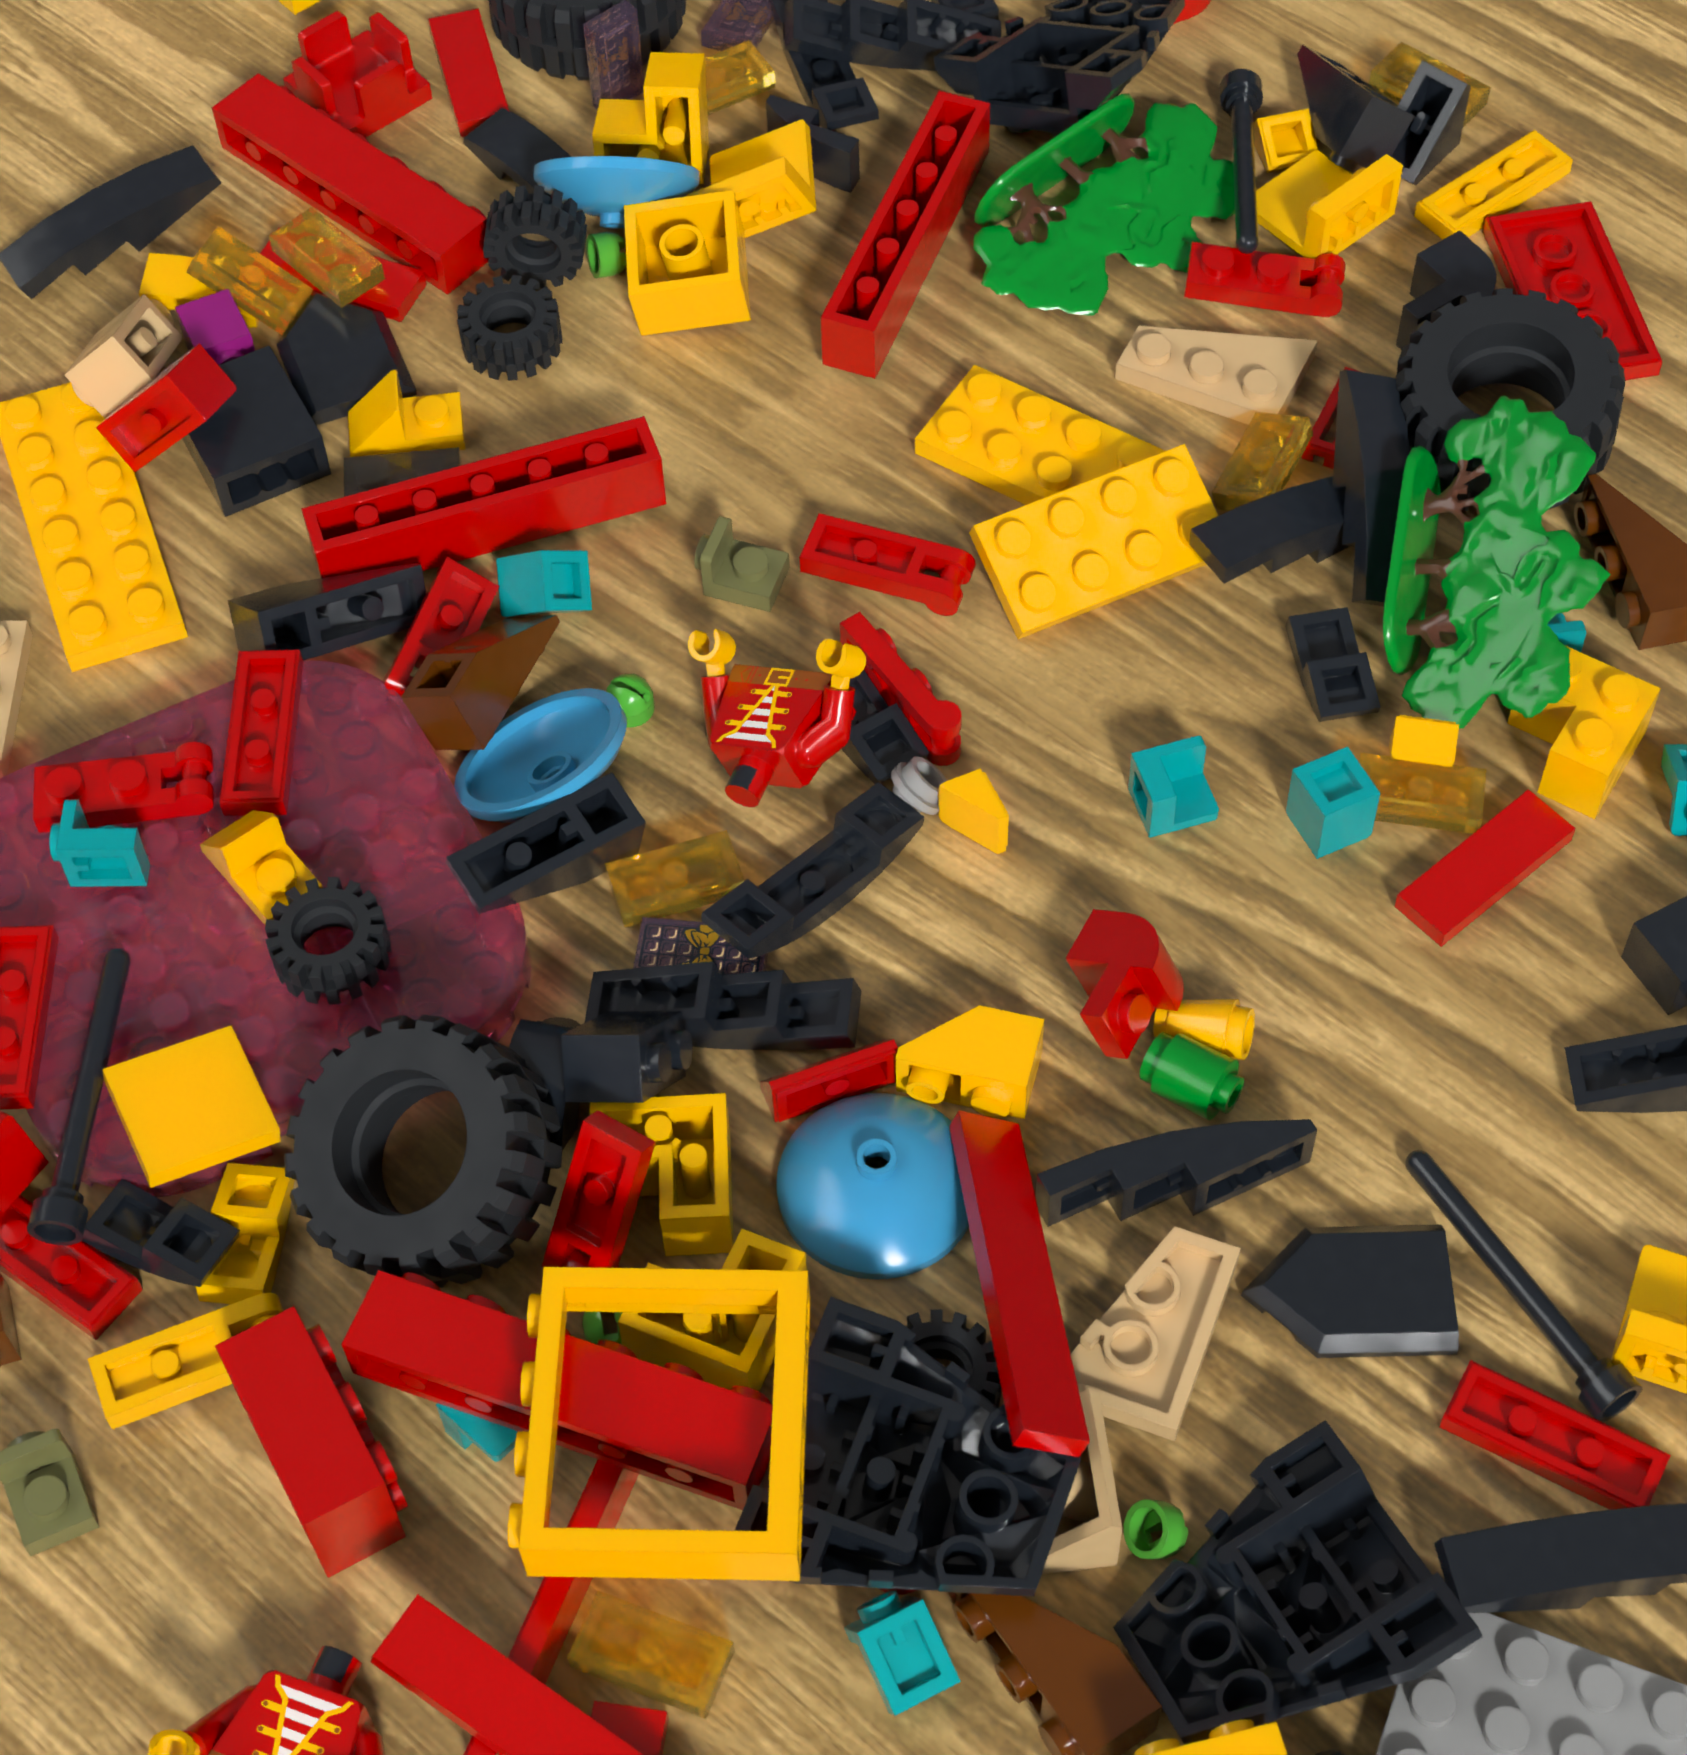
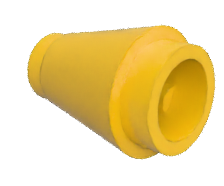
(1214, 1022)

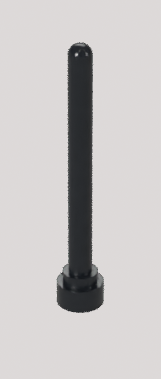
(1240, 98)
(60, 1212)
(1603, 1386)

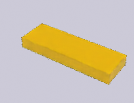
(1494, 186)

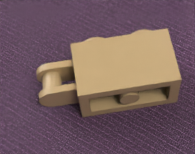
(124, 355)

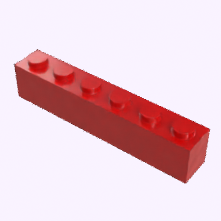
(352, 182)
(905, 235)
(491, 502)
(610, 1402)

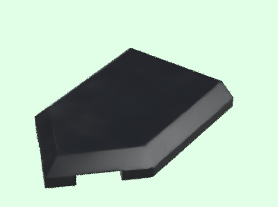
(339, 356)
(1363, 1291)

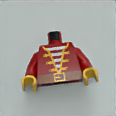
(775, 721)
(284, 1717)

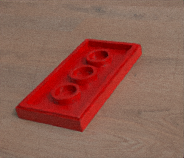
(1572, 260)

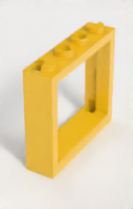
(662, 1552)

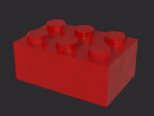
(316, 1439)

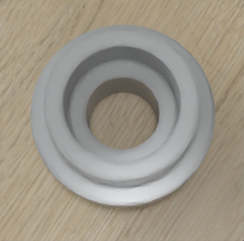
(918, 784)

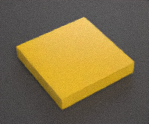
(191, 1106)

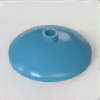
(609, 182)
(542, 755)
(868, 1217)

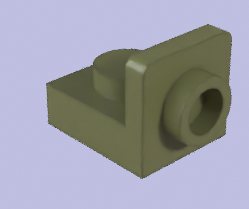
(739, 569)
(45, 1490)

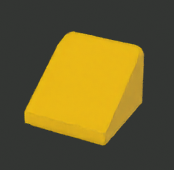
(1284, 139)
(1424, 740)
(974, 810)

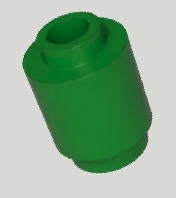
(1192, 1075)

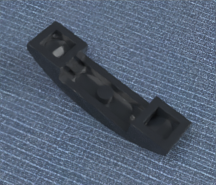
(827, 83)
(820, 880)

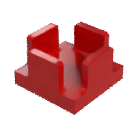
(359, 79)

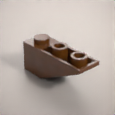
(1643, 562)
(472, 682)
(1068, 1674)

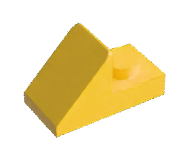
(393, 424)
(257, 862)

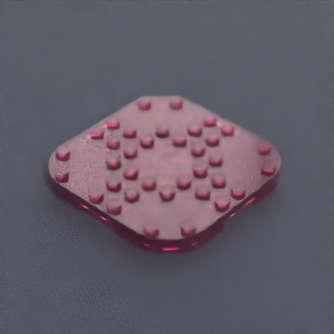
(361, 809)

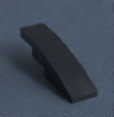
(879, 32)
(94, 226)
(1370, 470)
(1274, 530)
(736, 1009)
(1631, 1072)
(1197, 1163)
(1567, 1559)

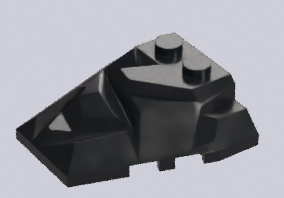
(1059, 63)
(913, 1471)
(1292, 1600)

